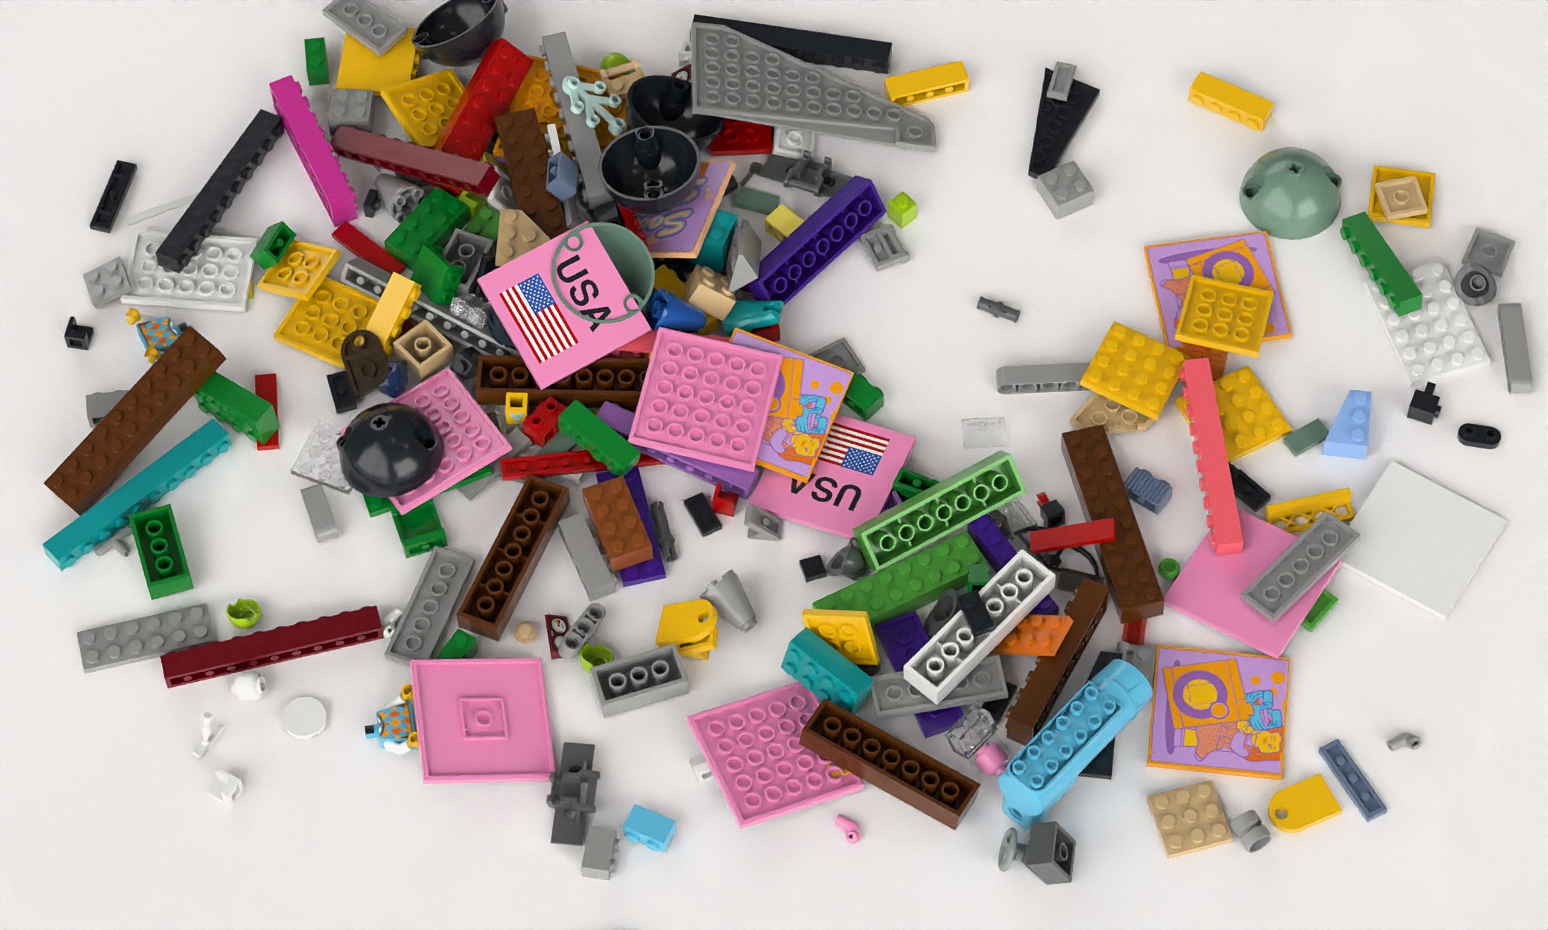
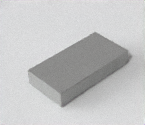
(1061, 81)

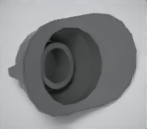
(942, 612)

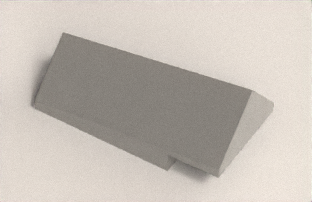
(743, 257)

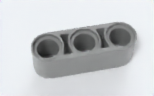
(319, 513)
(577, 638)

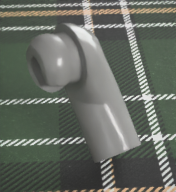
(1405, 740)

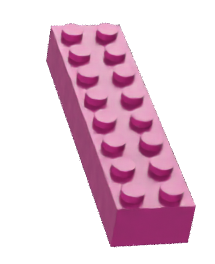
(314, 150)

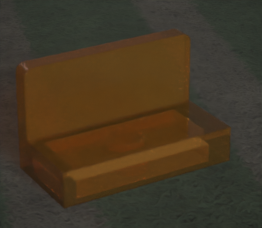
(1216, 357)

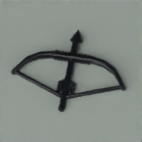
(1054, 559)

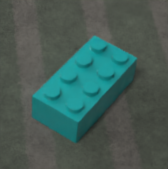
(826, 672)

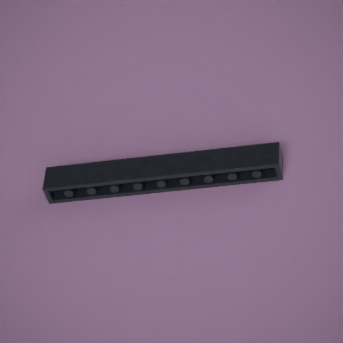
(814, 46)
(220, 191)

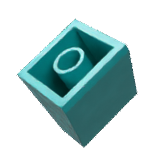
(717, 242)

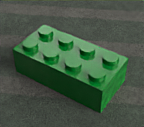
(428, 223)
(238, 408)
(160, 552)

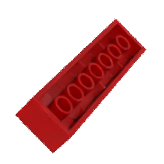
(484, 98)

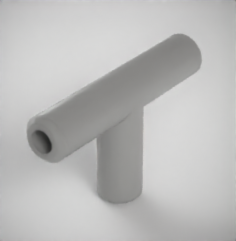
(115, 541)

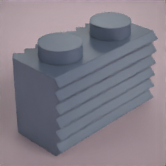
(561, 176)
(1147, 490)

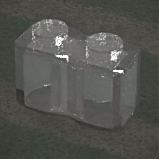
(471, 309)

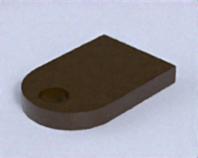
(364, 364)

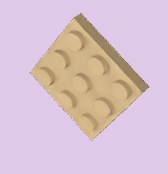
(1189, 819)

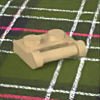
(621, 85)

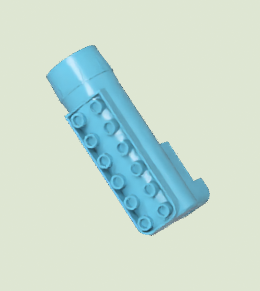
(1071, 741)

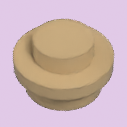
(525, 632)

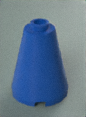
(673, 313)

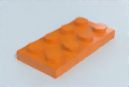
(1035, 636)

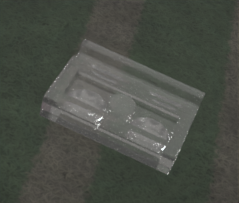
(1017, 516)

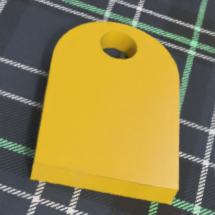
(684, 622)
(1304, 804)

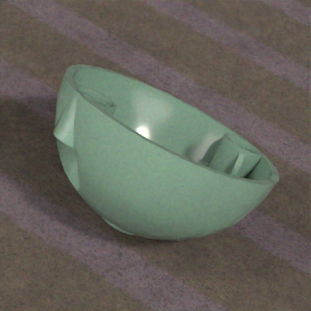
(1291, 194)
(629, 258)

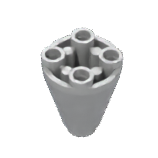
(398, 195)
(731, 601)

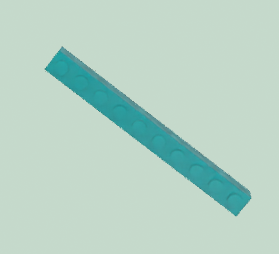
(137, 494)

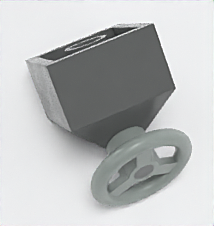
(1046, 852)

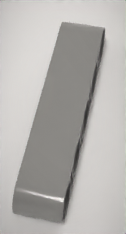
(1514, 348)
(1041, 378)

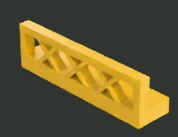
(1310, 505)

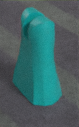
(752, 315)

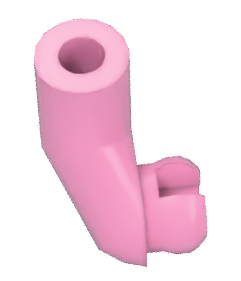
(851, 828)

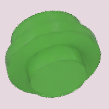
(1168, 568)

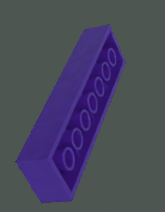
(818, 241)

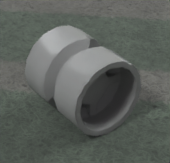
(1251, 831)

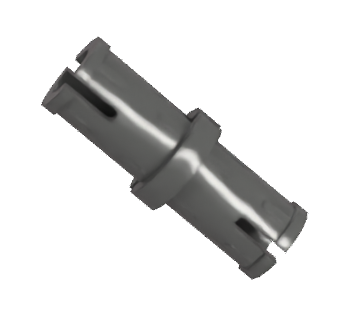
(1012, 314)

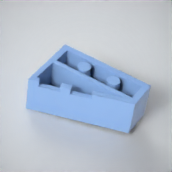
(1351, 427)

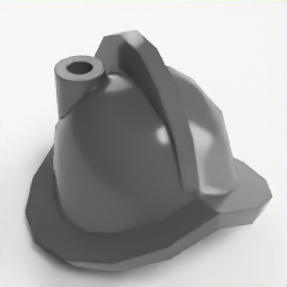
(1475, 284)
(847, 562)

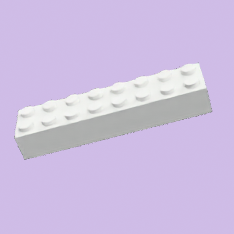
(955, 650)

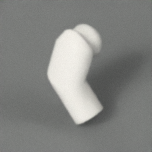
(389, 623)

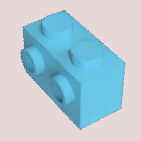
(649, 828)

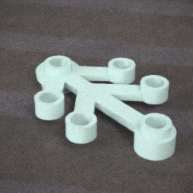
(575, 88)

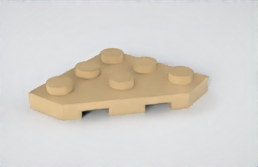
(516, 236)
(1113, 415)

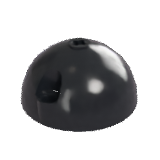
(460, 31)
(649, 106)
(649, 181)
(389, 450)

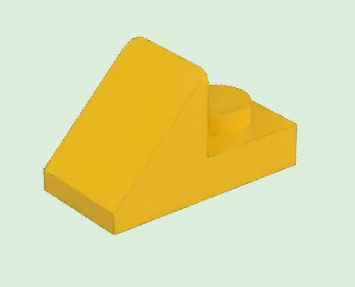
(701, 648)

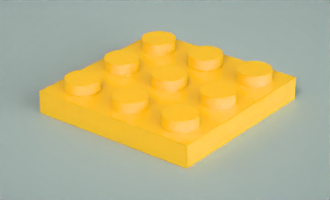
(1426, 183)
(299, 270)
(846, 632)

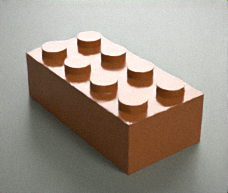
(617, 523)

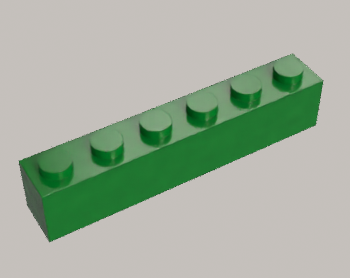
(1381, 264)

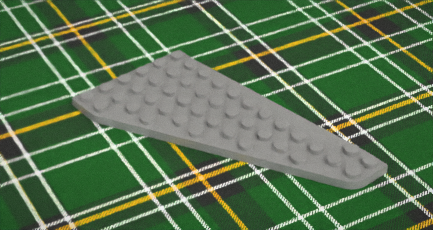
(765, 86)

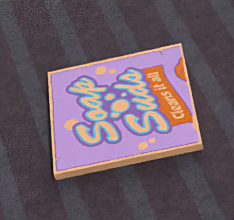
(684, 228)

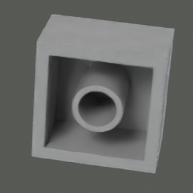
(351, 108)
(1065, 190)

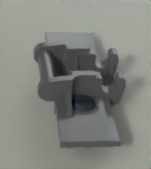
(805, 174)
(565, 793)

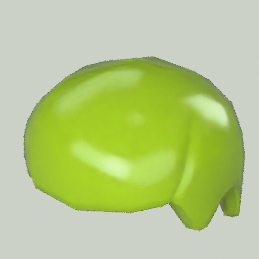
(613, 60)
(244, 613)
(594, 656)

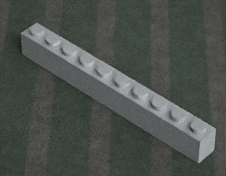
(582, 138)
(373, 282)

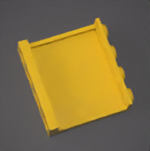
(366, 71)

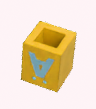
(516, 407)

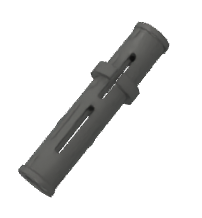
(666, 539)

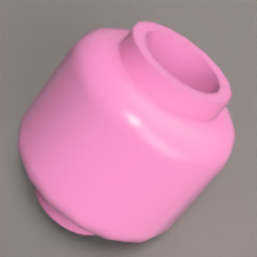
(991, 759)

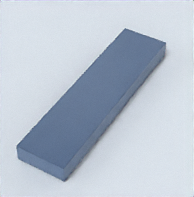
(1352, 780)

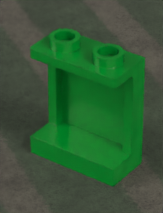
(436, 274)
(419, 529)

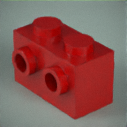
(542, 423)

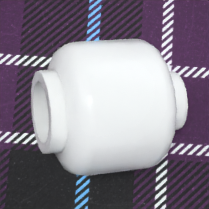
(249, 686)

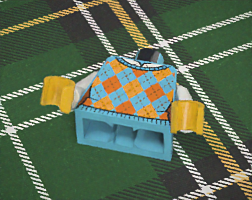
(155, 333)
(396, 724)

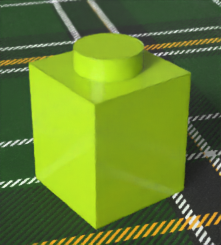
(902, 209)

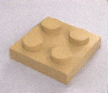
(1401, 198)

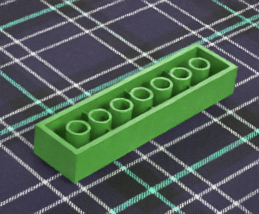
(939, 510)
(909, 582)

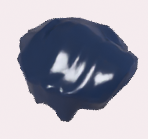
(396, 380)

